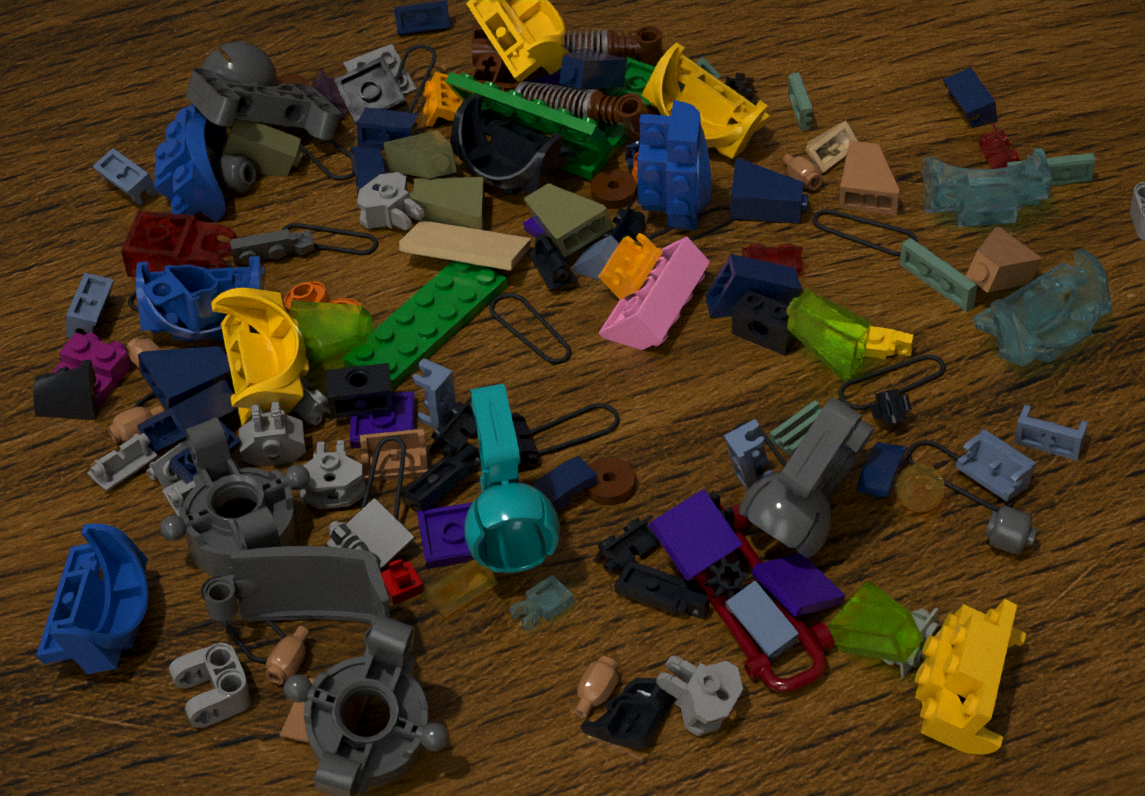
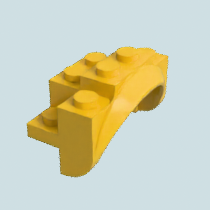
(525, 36)
(714, 100)
(265, 364)
(968, 662)

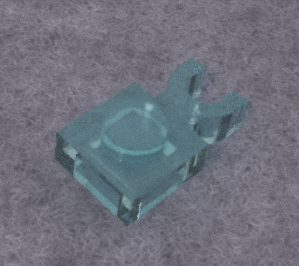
(543, 600)

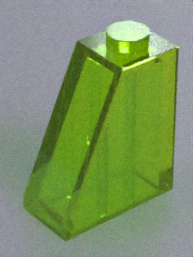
(330, 327)
(829, 332)
(875, 626)

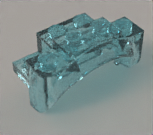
(985, 194)
(1037, 318)

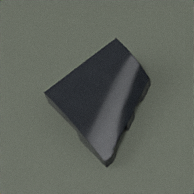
(66, 393)
(633, 715)

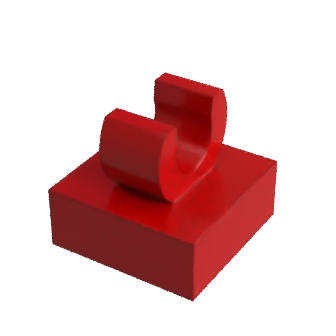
(401, 581)

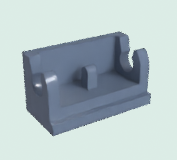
(125, 175)
(88, 303)
(439, 392)
(1049, 435)
(747, 453)
(996, 465)
(763, 620)

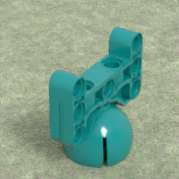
(506, 509)

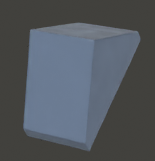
(595, 257)

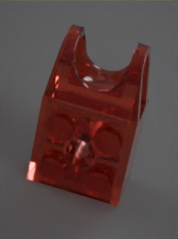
(174, 241)

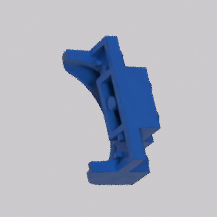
(674, 165)
(184, 166)
(162, 318)
(95, 617)

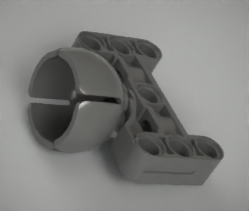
(250, 92)
(795, 501)

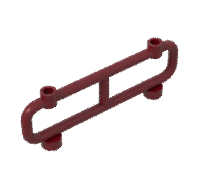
(814, 640)

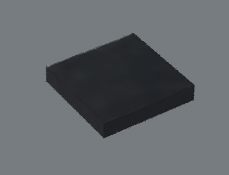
(371, 88)

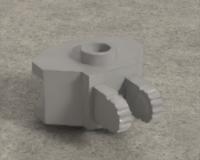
(389, 205)
(271, 437)
(333, 476)
(705, 696)

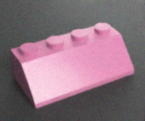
(648, 313)

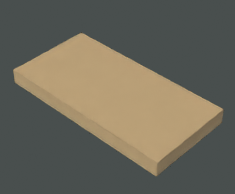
(465, 245)

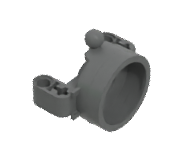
(224, 483)
(356, 762)

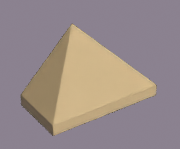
(830, 146)

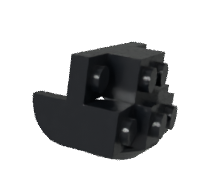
(516, 154)

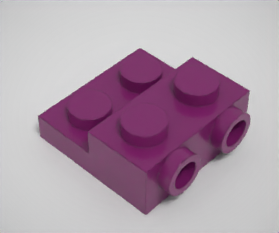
(108, 360)

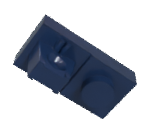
(421, 16)

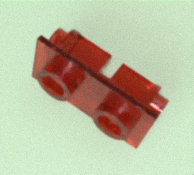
(996, 145)
(784, 254)

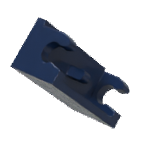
(972, 97)
(382, 125)

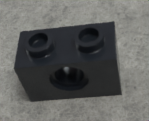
(762, 322)
(359, 390)

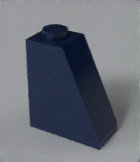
(592, 70)
(765, 195)
(746, 273)
(183, 372)
(171, 423)

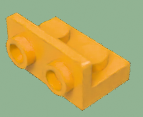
(440, 99)

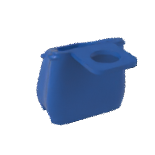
(188, 294)

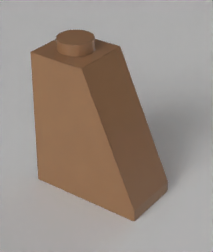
(868, 181)
(1003, 263)

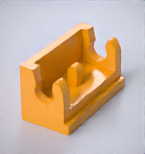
(630, 265)

